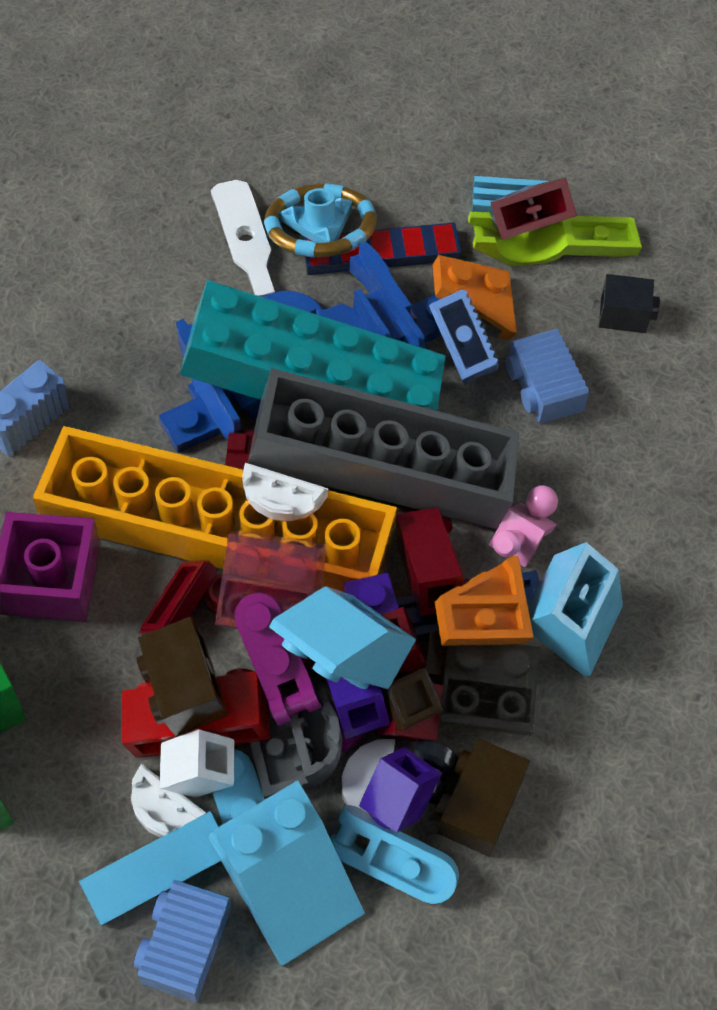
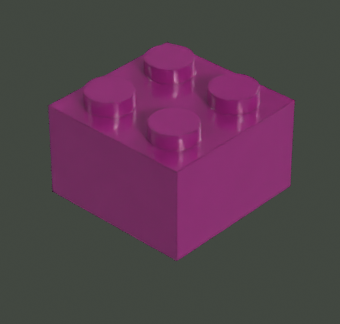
(47, 566)

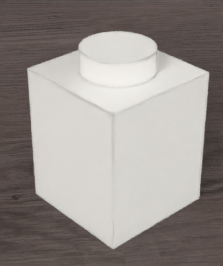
(197, 763)

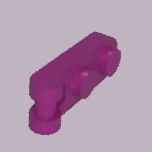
(271, 660)

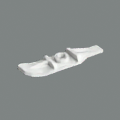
(238, 218)

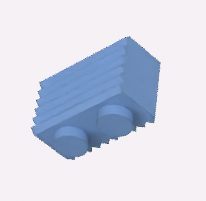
(465, 336)
(547, 376)
(29, 405)
(183, 941)

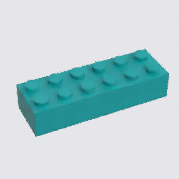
(245, 335)

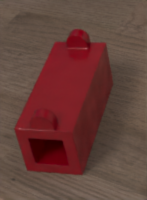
(428, 556)

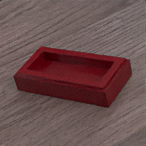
(180, 595)

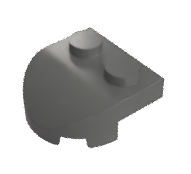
(299, 749)

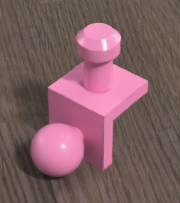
(526, 525)

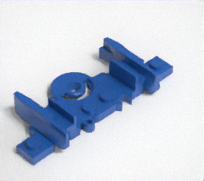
(381, 312)

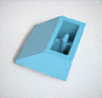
(577, 606)
(344, 638)

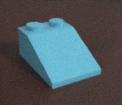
(287, 872)

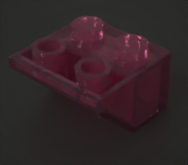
(268, 565)

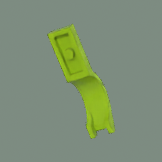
(568, 237)

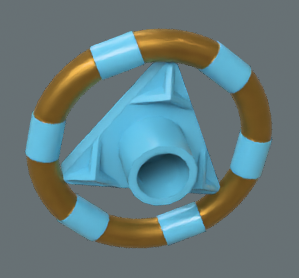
(320, 220)

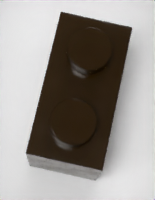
(181, 677)
(482, 796)

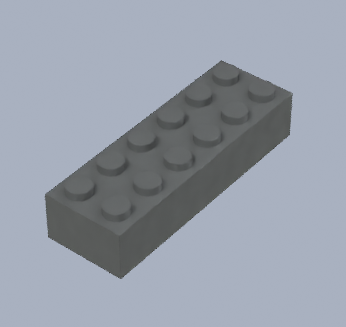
(385, 449)

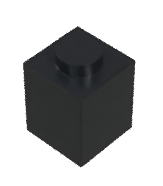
(628, 303)

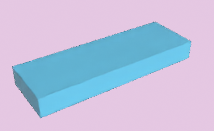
(151, 869)

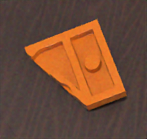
(487, 288)
(486, 609)

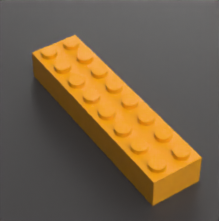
(193, 504)

